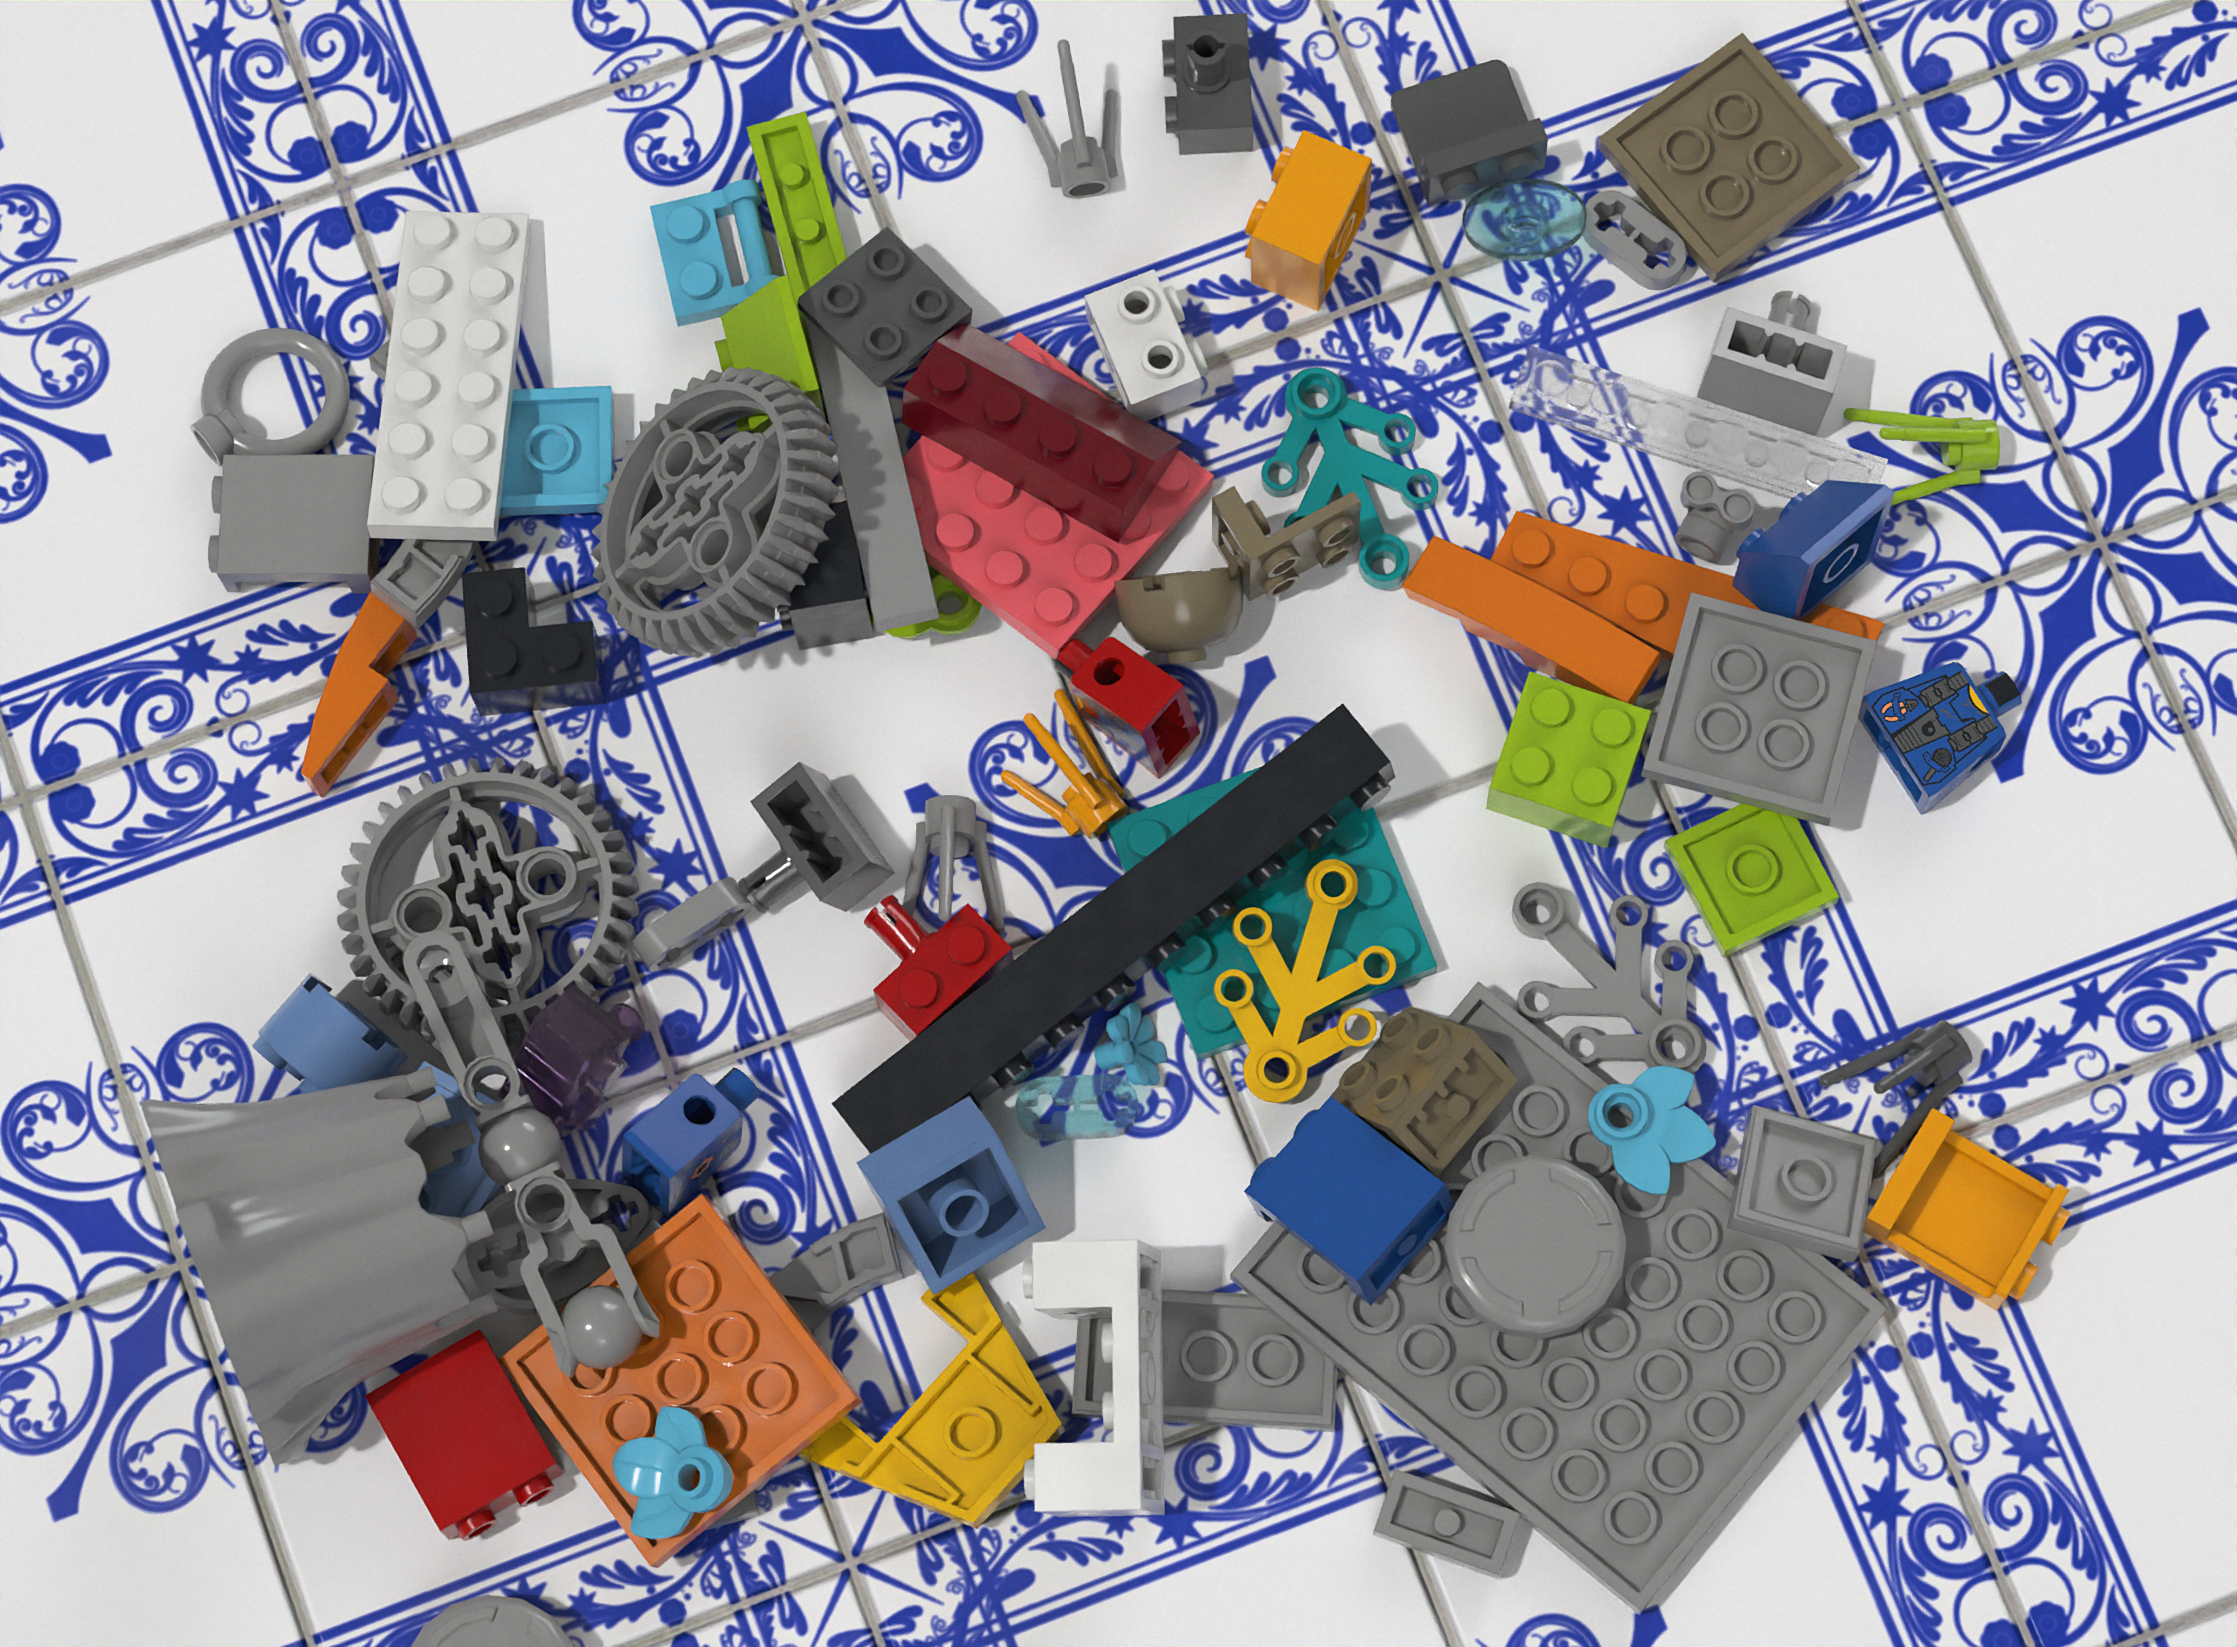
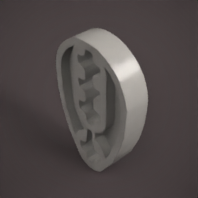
(562, 1278)

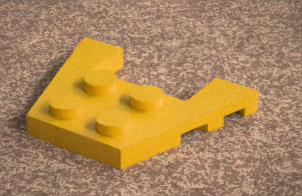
(966, 1433)

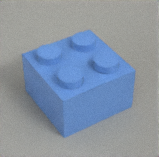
(951, 1195)

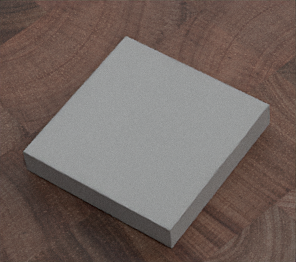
(1802, 1184)

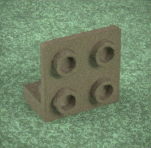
(1275, 562)
(1426, 1086)

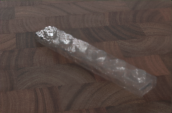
(1684, 428)

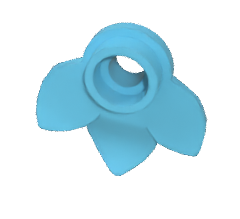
(1660, 1129)
(663, 1472)

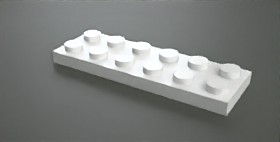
(450, 376)

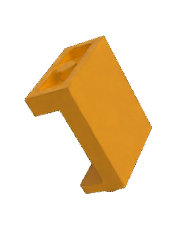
(1966, 1214)

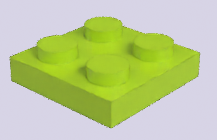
(1750, 875)

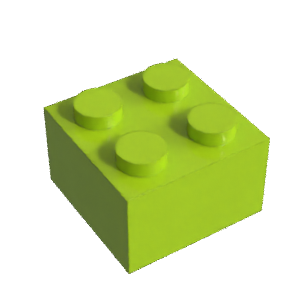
(1568, 759)

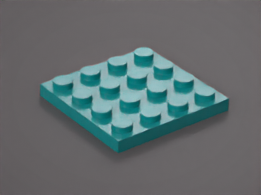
(1376, 917)

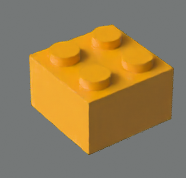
(1309, 219)

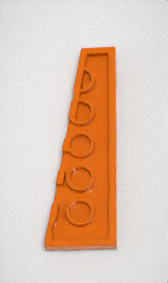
(1631, 585)

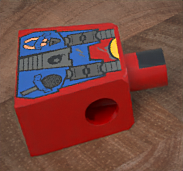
(1130, 701)

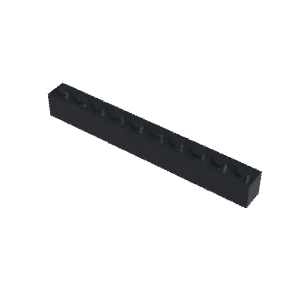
(1125, 931)

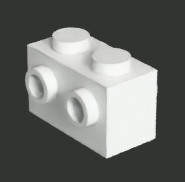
(1144, 345)

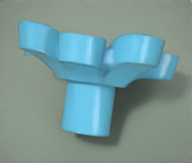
(1132, 1047)

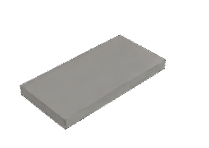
(1221, 1366)

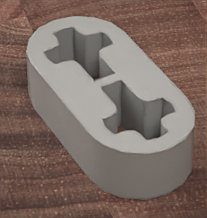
(1643, 230)
(691, 924)

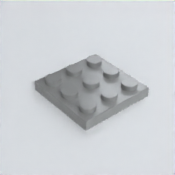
(1759, 709)

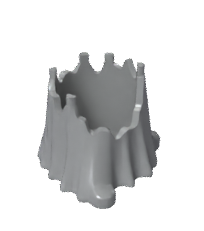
(319, 1237)

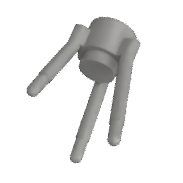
(1082, 166)
(949, 831)

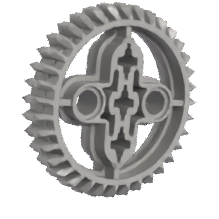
(700, 511)
(454, 794)

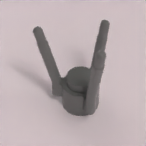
(1929, 1058)

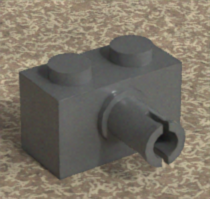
(1211, 84)
(817, 844)

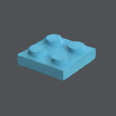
(558, 451)

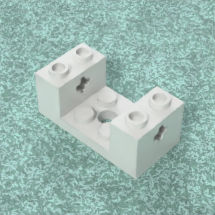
(1120, 1283)

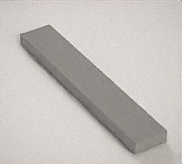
(875, 490)

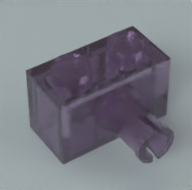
(574, 1058)

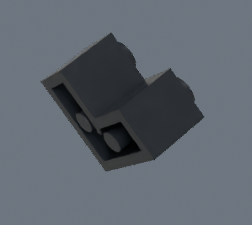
(835, 599)
(522, 664)

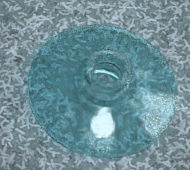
(1524, 219)

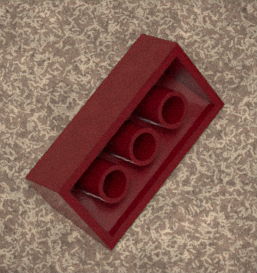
(1037, 430)

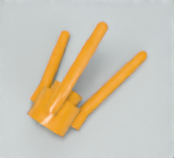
(1089, 799)

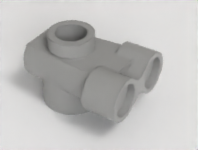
(1711, 516)

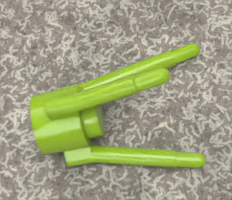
(1963, 443)

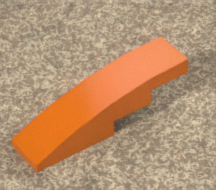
(1531, 621)
(356, 692)

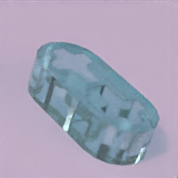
(1077, 1091)

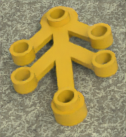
(1298, 991)

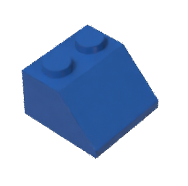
(1812, 547)

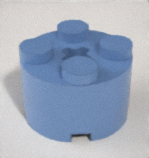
(326, 1040)

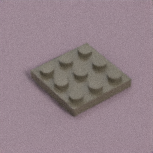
(1728, 157)

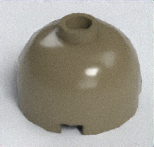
(1181, 610)

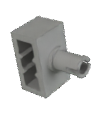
(1773, 366)

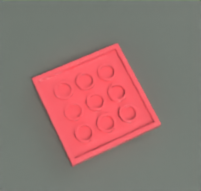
(1025, 556)

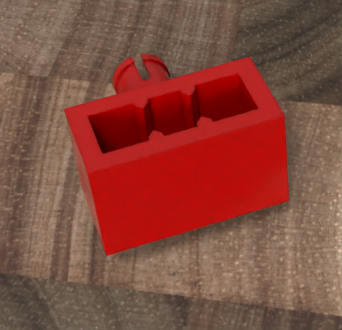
(935, 967)

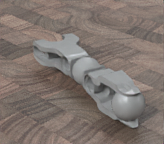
(523, 1155)

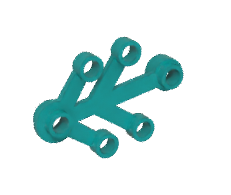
(1347, 465)

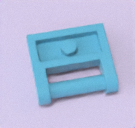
(695, 254)

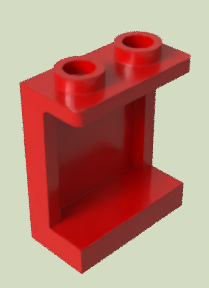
(465, 1437)

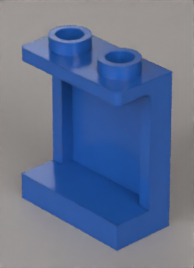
(1351, 1198)

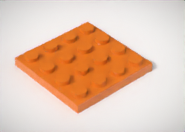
(723, 1353)

